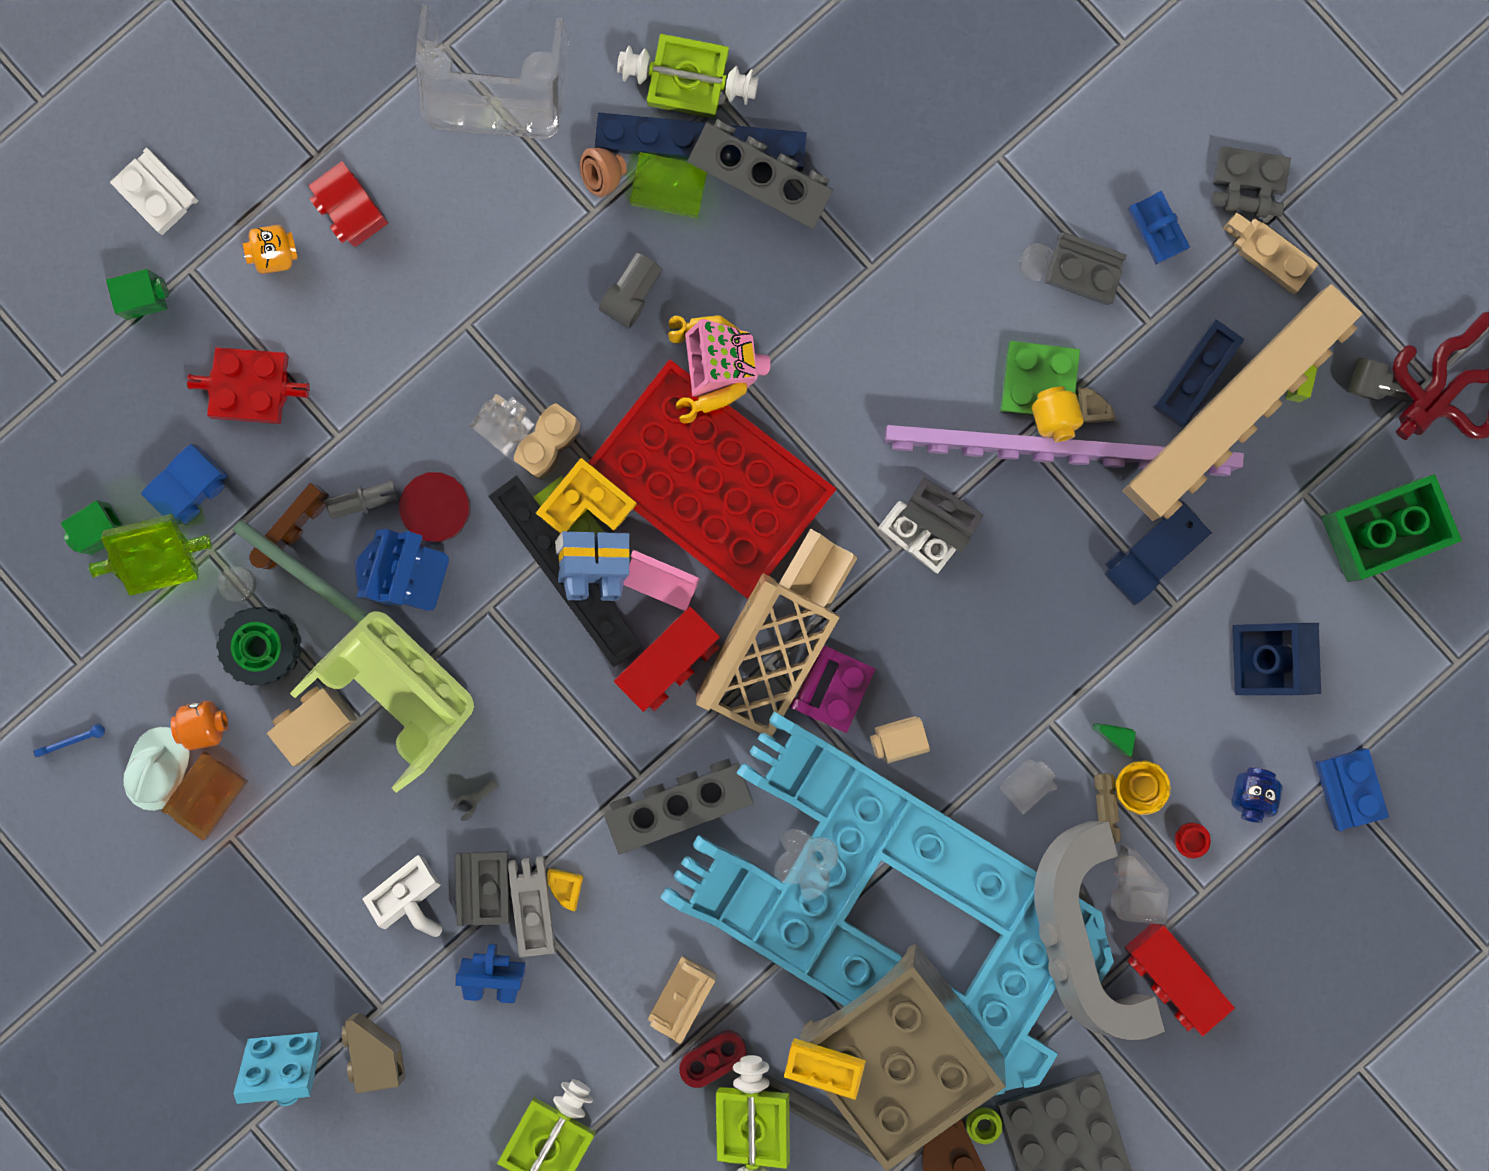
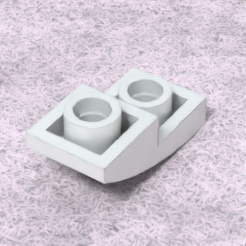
(915, 539)

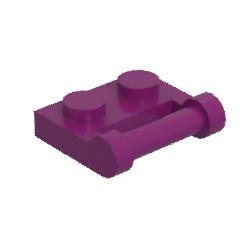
(842, 694)

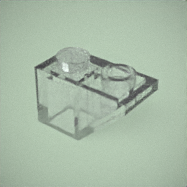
(1140, 891)

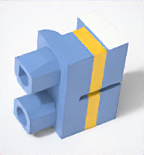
(593, 560)

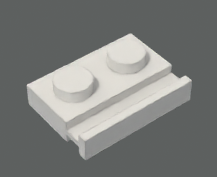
(154, 191)

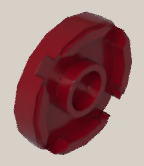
(435, 506)

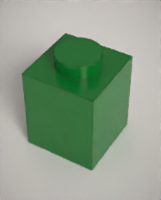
(137, 294)
(86, 527)

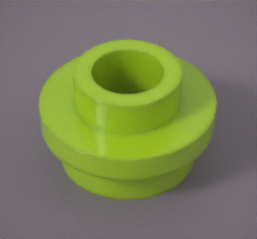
(991, 1133)

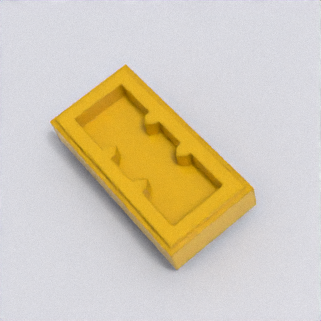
(824, 1068)

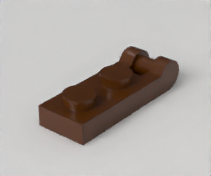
(288, 527)

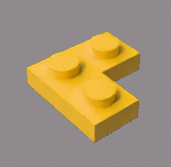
(584, 490)

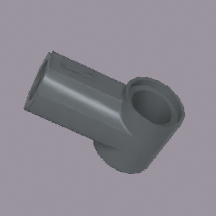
(626, 298)

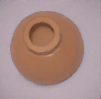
(601, 170)

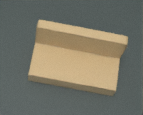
(818, 569)

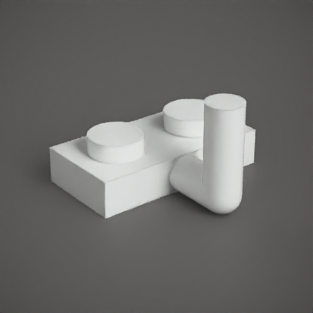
(402, 894)

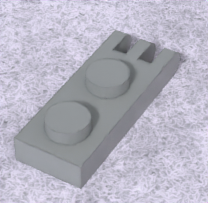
(532, 908)

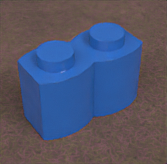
(185, 484)

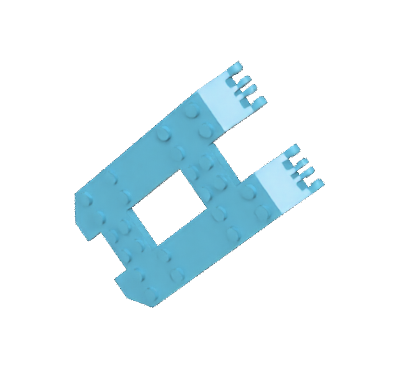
(872, 823)

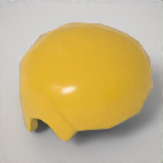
(1143, 787)

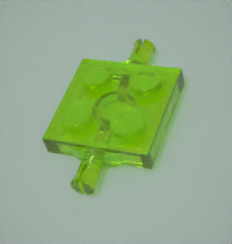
(150, 555)

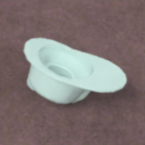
(155, 769)

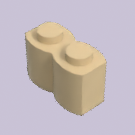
(552, 434)
(900, 740)

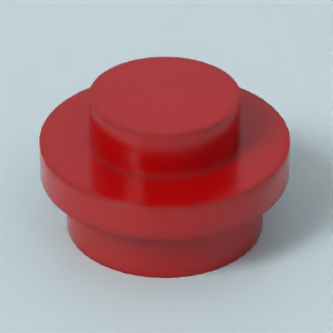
(1192, 840)

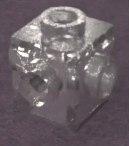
(502, 423)

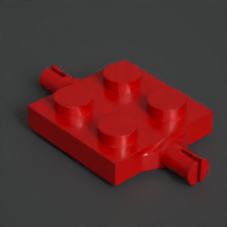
(248, 385)

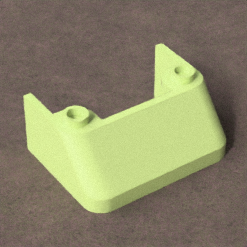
(403, 682)

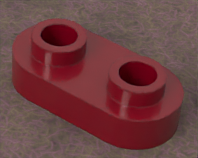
(714, 1059)

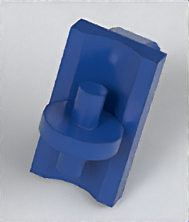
(1159, 227)
(490, 972)

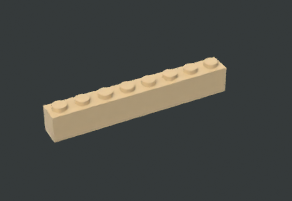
(1242, 403)

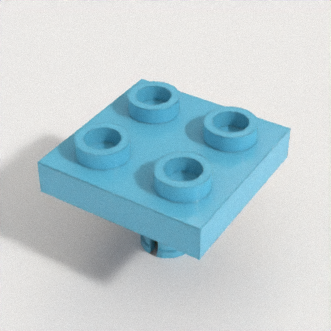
(278, 1068)

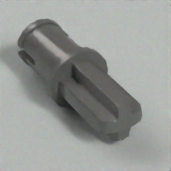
(361, 500)

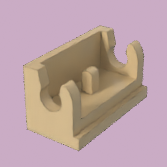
(681, 999)

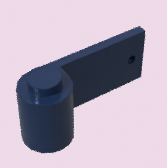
(1156, 554)

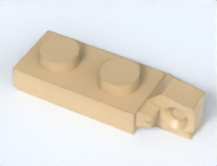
(1270, 252)

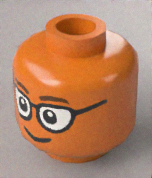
(199, 725)

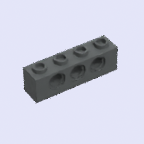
(708, 157)
(631, 835)

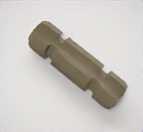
(1107, 802)

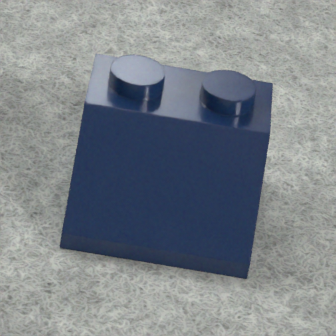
(1277, 659)

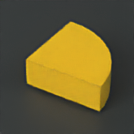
(565, 887)

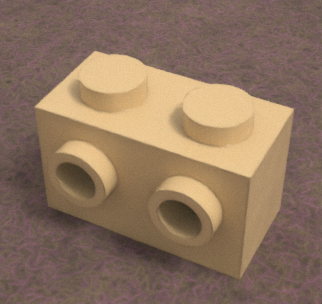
(311, 725)

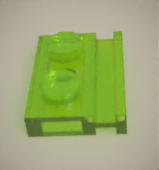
(668, 185)

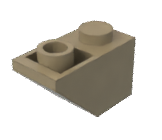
(373, 1054)

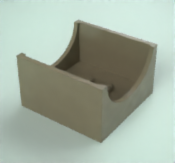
(921, 1055)

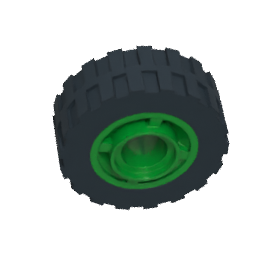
(237, 651)

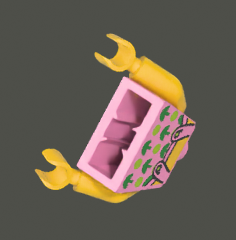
(719, 362)

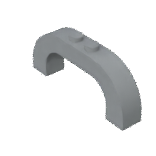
(1067, 941)

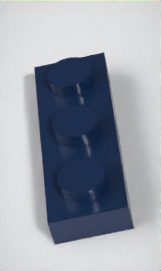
(1198, 373)

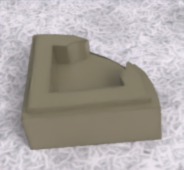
(1094, 407)

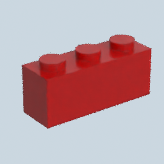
(668, 660)
(1178, 979)

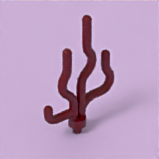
(1435, 399)

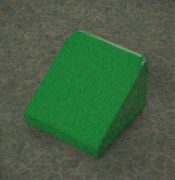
(1119, 737)

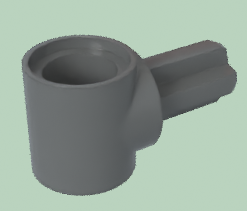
(1375, 381)

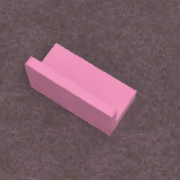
(661, 581)

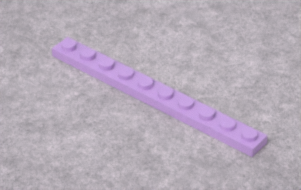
(1042, 448)

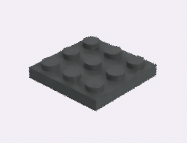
(1065, 1127)

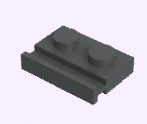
(1085, 268)
(942, 514)
(482, 888)

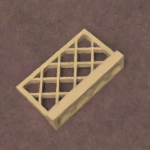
(740, 640)

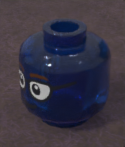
(1257, 794)

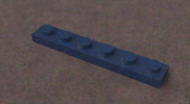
(678, 138)

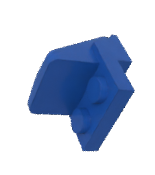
(400, 571)

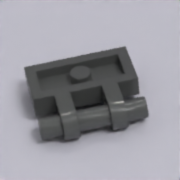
(1254, 172)

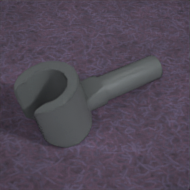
(472, 801)

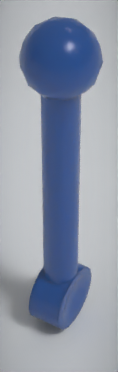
(96, 731)

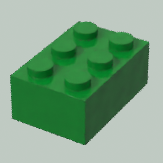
(1391, 528)

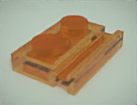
(204, 796)

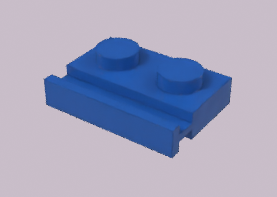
(1352, 789)

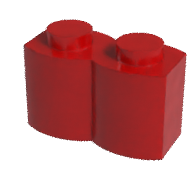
(347, 204)

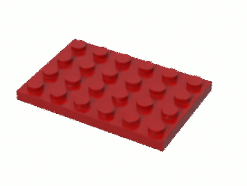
(711, 482)

